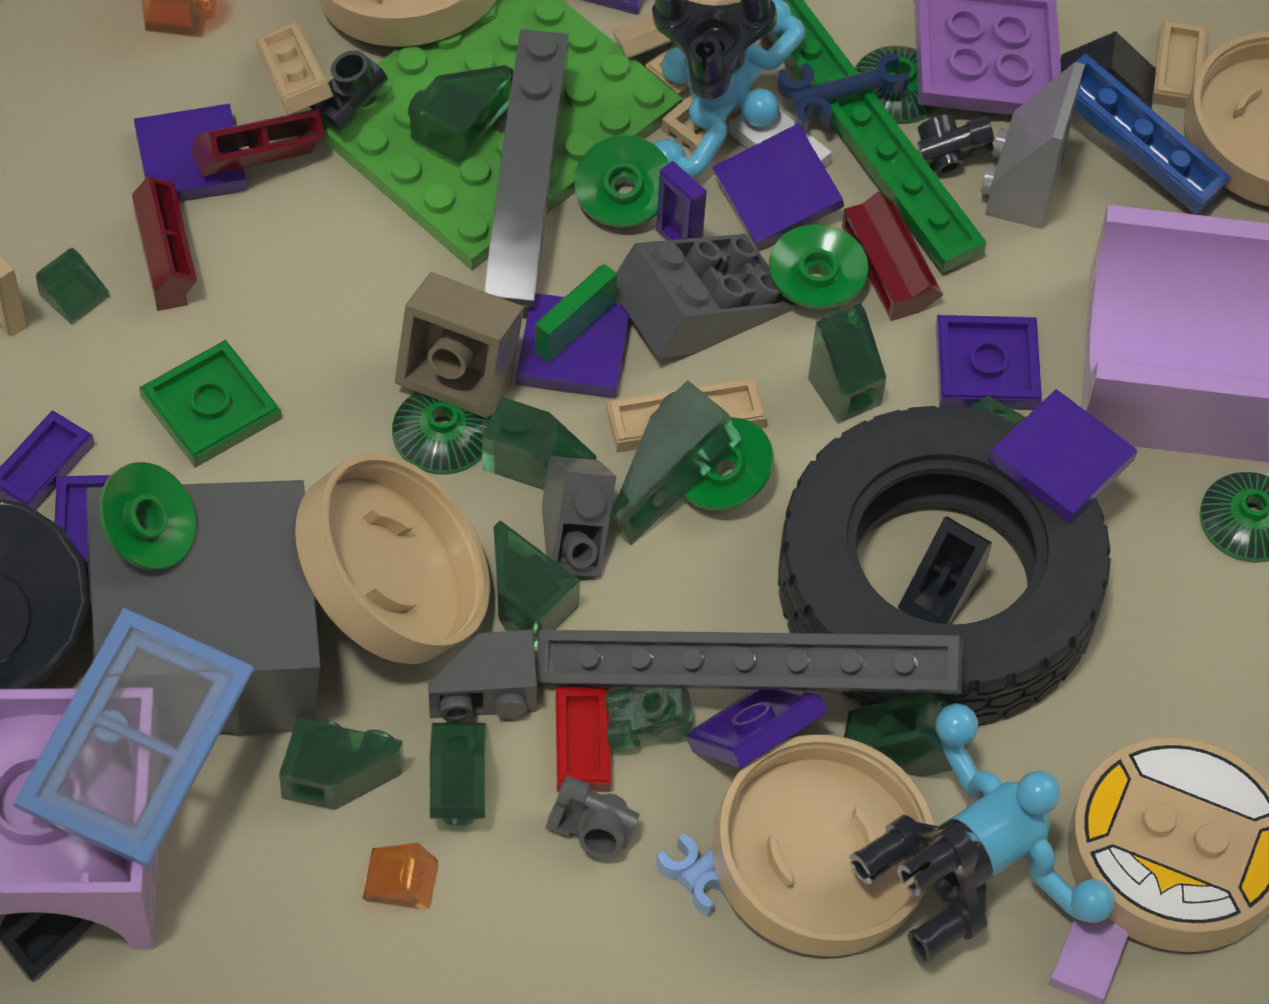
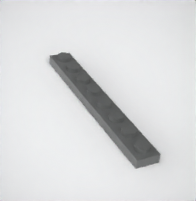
(751, 661)

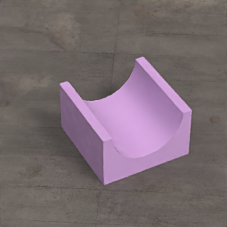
(1180, 332)
(47, 866)

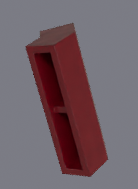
(257, 134)
(164, 242)
(893, 257)

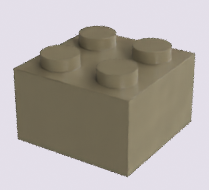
(458, 344)

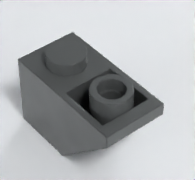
(577, 513)
(487, 678)

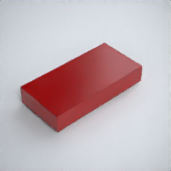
(582, 737)

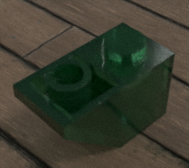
(846, 363)
(337, 764)

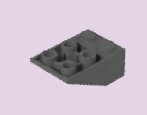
(697, 292)

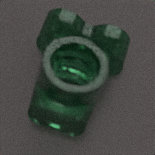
(647, 714)

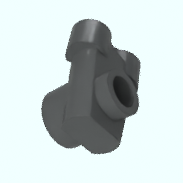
(598, 819)

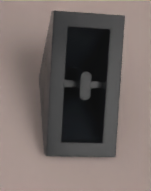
(1120, 61)
(947, 574)

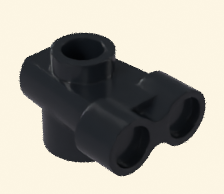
(353, 87)
(946, 145)

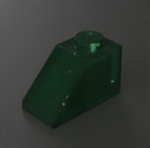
(459, 109)
(523, 439)
(530, 585)
(903, 732)
(457, 772)

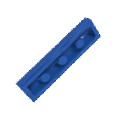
(1148, 139)

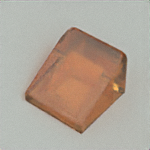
(401, 876)

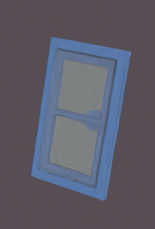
(134, 737)

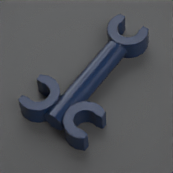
(814, 99)

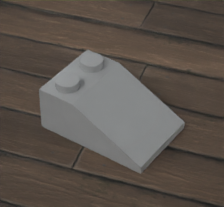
(1032, 152)

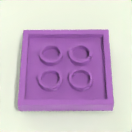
(985, 52)

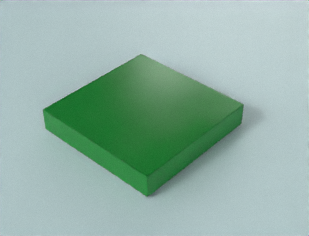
(210, 403)

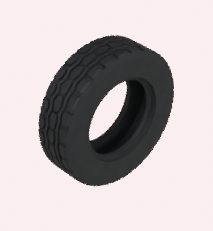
(942, 461)

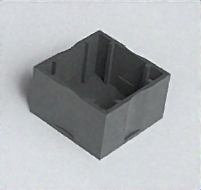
(231, 591)

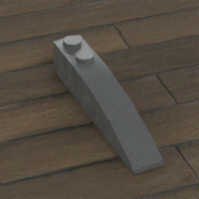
(527, 165)

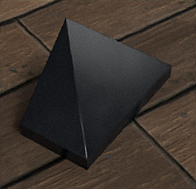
(39, 938)

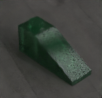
(674, 453)

